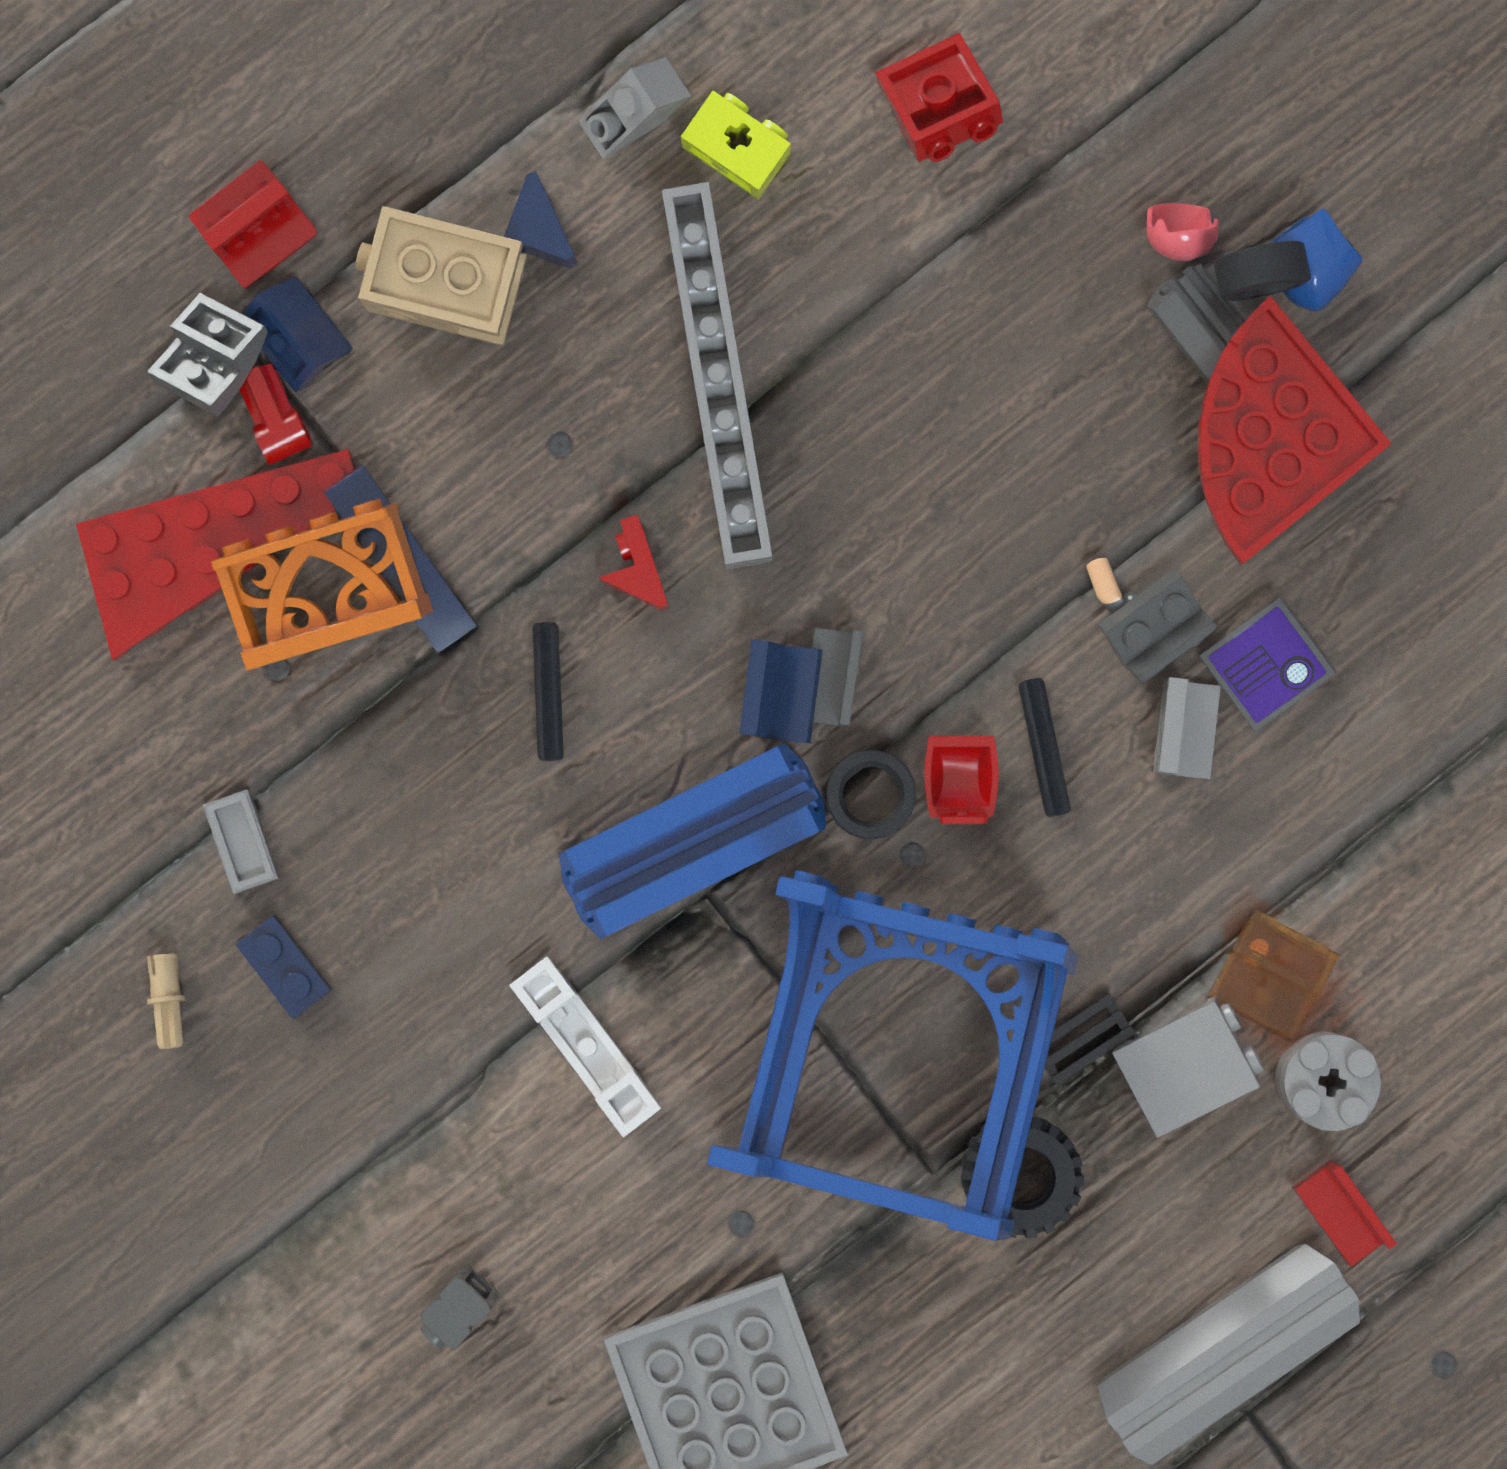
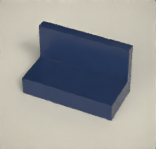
(298, 334)
(780, 692)

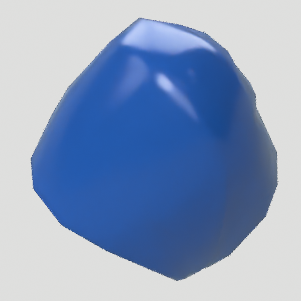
(1329, 257)

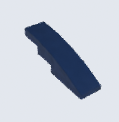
(449, 618)

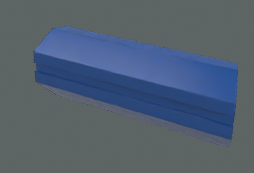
(692, 840)

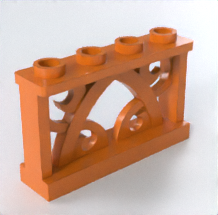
(282, 634)

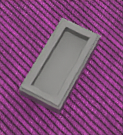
(241, 841)

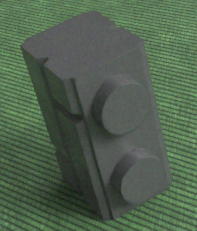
(457, 1308)

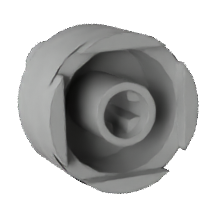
(1355, 1087)

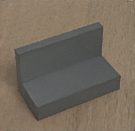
(836, 675)

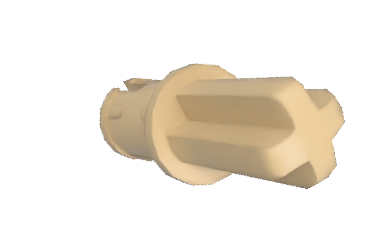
(166, 997)

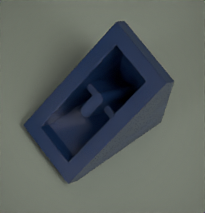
(538, 226)

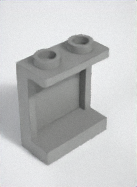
(1189, 1066)

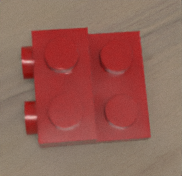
(941, 99)

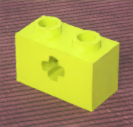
(748, 166)

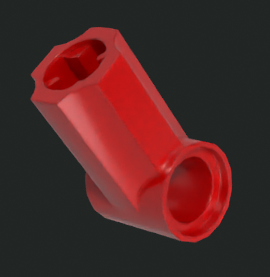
(277, 425)

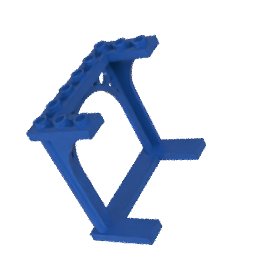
(815, 927)

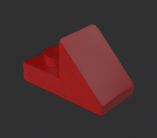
(641, 579)

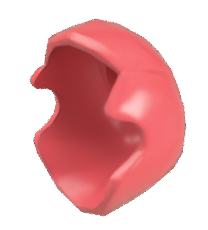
(1181, 230)

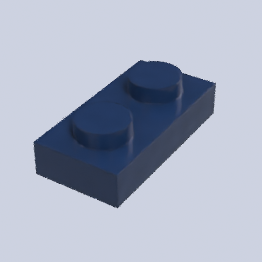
(284, 967)

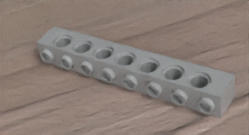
(717, 375)

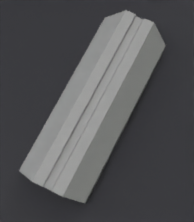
(1228, 1352)

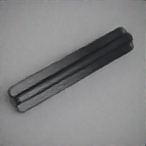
(548, 691)
(1044, 747)

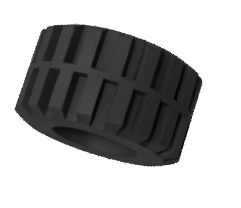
(1062, 1187)

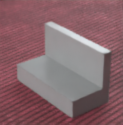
(1186, 728)

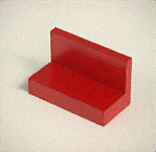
(1342, 1213)

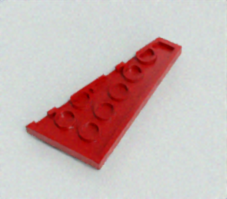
(158, 556)

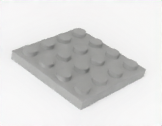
(727, 1385)

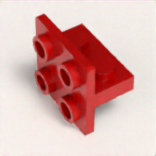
(253, 224)

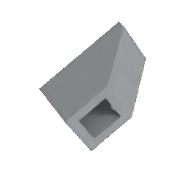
(634, 106)

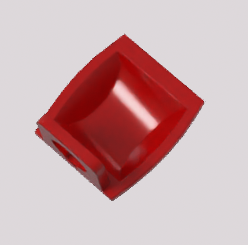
(961, 778)

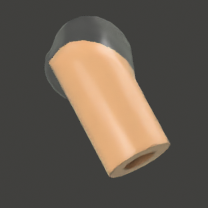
(1106, 585)

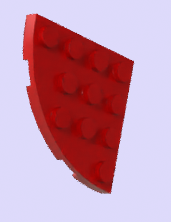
(1276, 432)

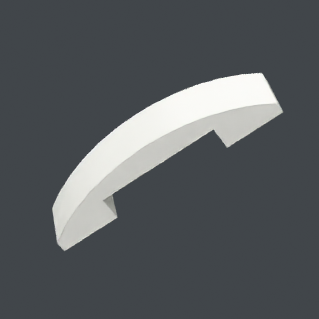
(586, 1046)

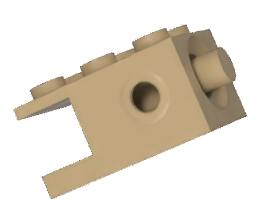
(441, 275)

